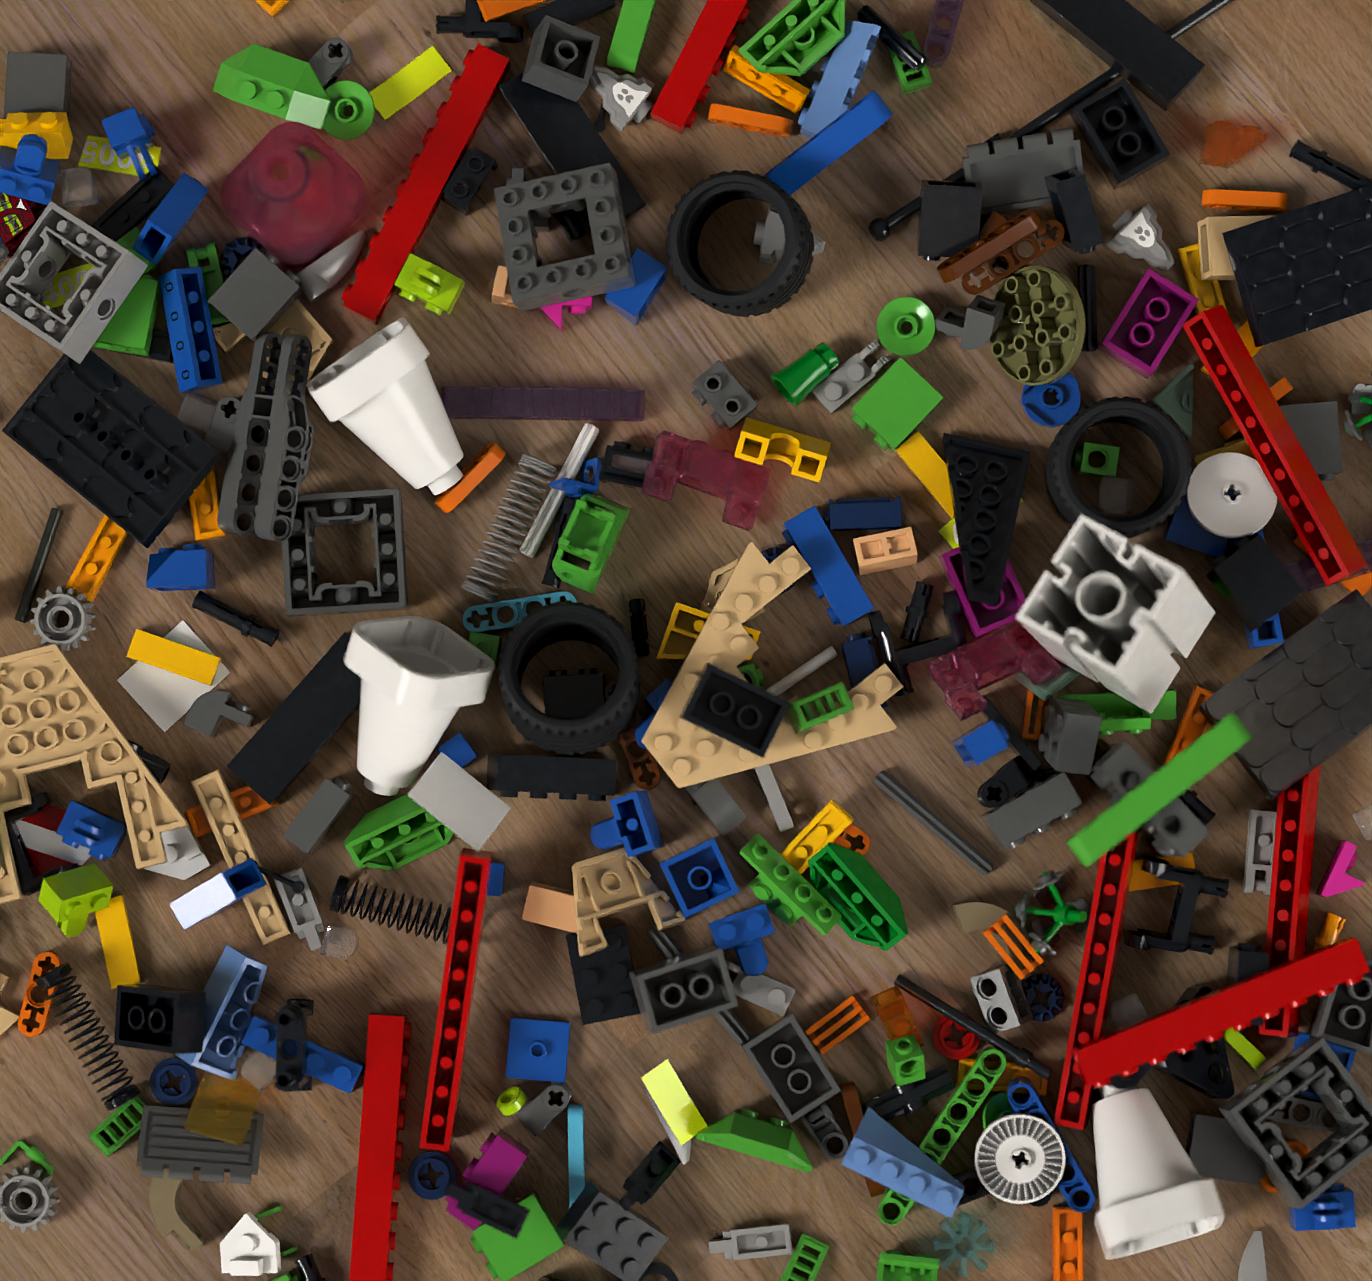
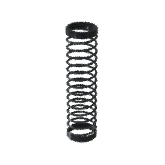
(338, 901)
(53, 978)

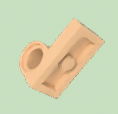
(501, 290)

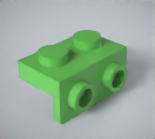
(899, 1267)

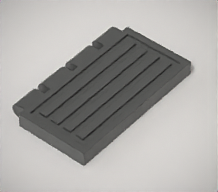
(1014, 175)
(168, 1145)

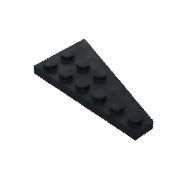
(985, 500)

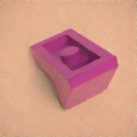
(576, 307)
(1335, 878)

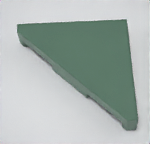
(1177, 400)
(1050, 687)

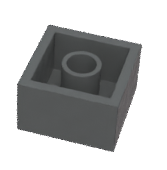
(561, 58)
(1069, 735)

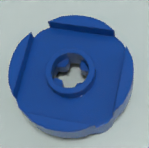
(1052, 415)

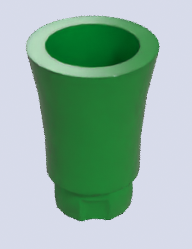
(805, 373)

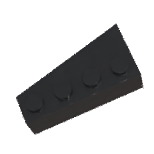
(551, 775)

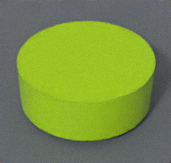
(511, 1100)

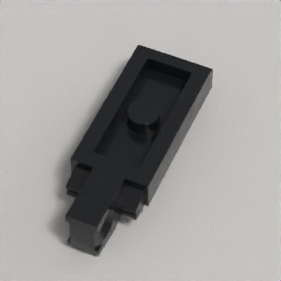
(648, 1176)
(489, 1207)

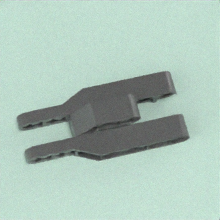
(269, 442)

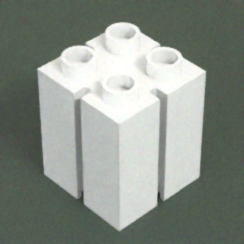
(1116, 613)

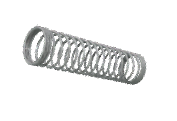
(477, 588)

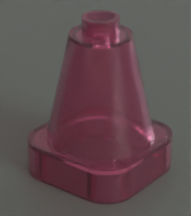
(308, 210)

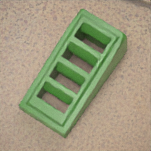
(914, 85)
(799, 719)
(102, 1143)
(812, 1272)

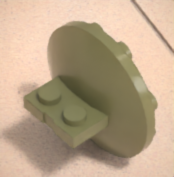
(1039, 326)

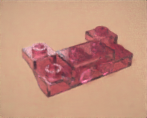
(708, 471)
(987, 662)

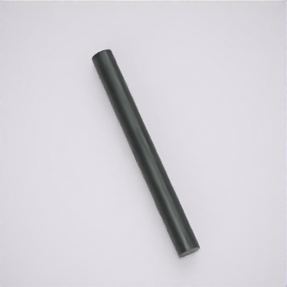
(38, 565)

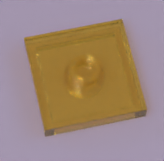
(222, 1109)

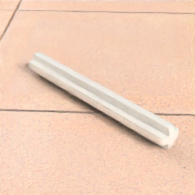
(556, 497)

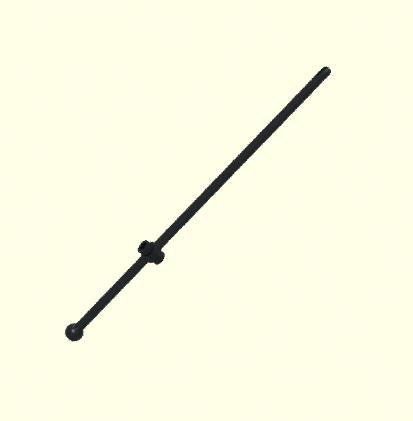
(881, 228)

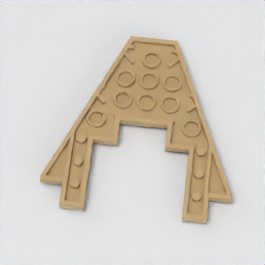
(56, 721)
(696, 755)

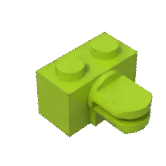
(429, 285)
(74, 895)

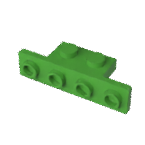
(1122, 715)
(786, 889)

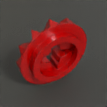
(950, 1048)

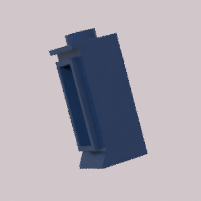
(863, 514)
(859, 659)

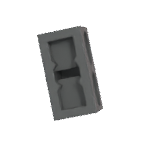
(1006, 996)

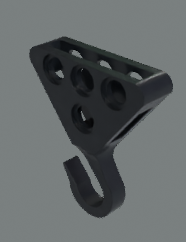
(1192, 1066)

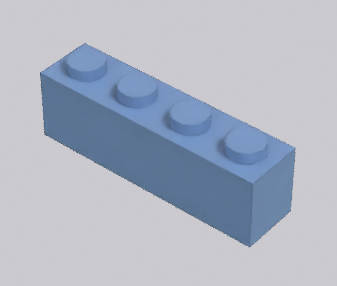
(840, 78)
(228, 1007)
(900, 1165)

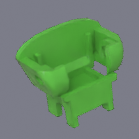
(591, 537)

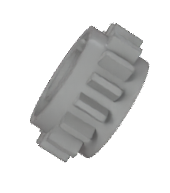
(47, 618)
(42, 1196)

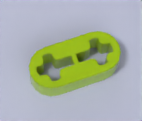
(1243, 1048)

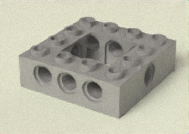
(93, 303)

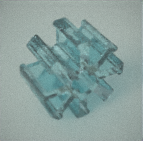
(970, 1251)

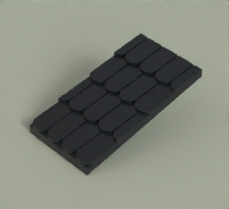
(1305, 266)
(112, 445)
(1303, 697)

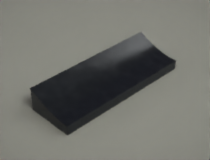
(1128, 45)
(565, 136)
(300, 726)

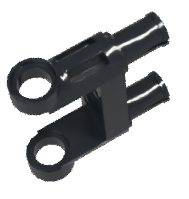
(472, 26)
(899, 658)
(27, 874)
(1179, 937)
(292, 1024)

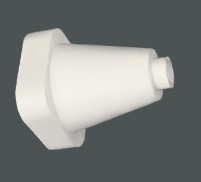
(393, 406)
(411, 688)
(1145, 1178)

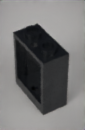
(1074, 210)

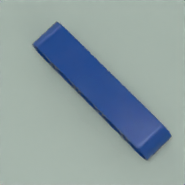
(830, 143)
(1069, 1183)

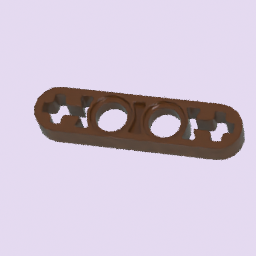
(989, 245)
(1013, 257)
(626, 739)
(855, 1117)

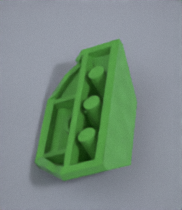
(797, 37)
(274, 85)
(395, 835)
(757, 1137)

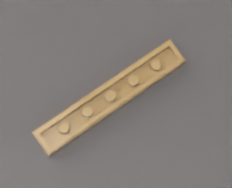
(237, 849)

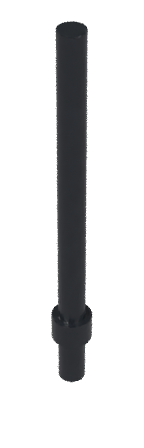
(1023, 1057)

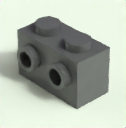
(723, 395)

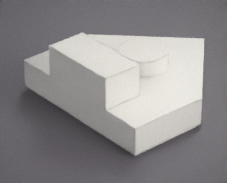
(183, 854)
(250, 1249)

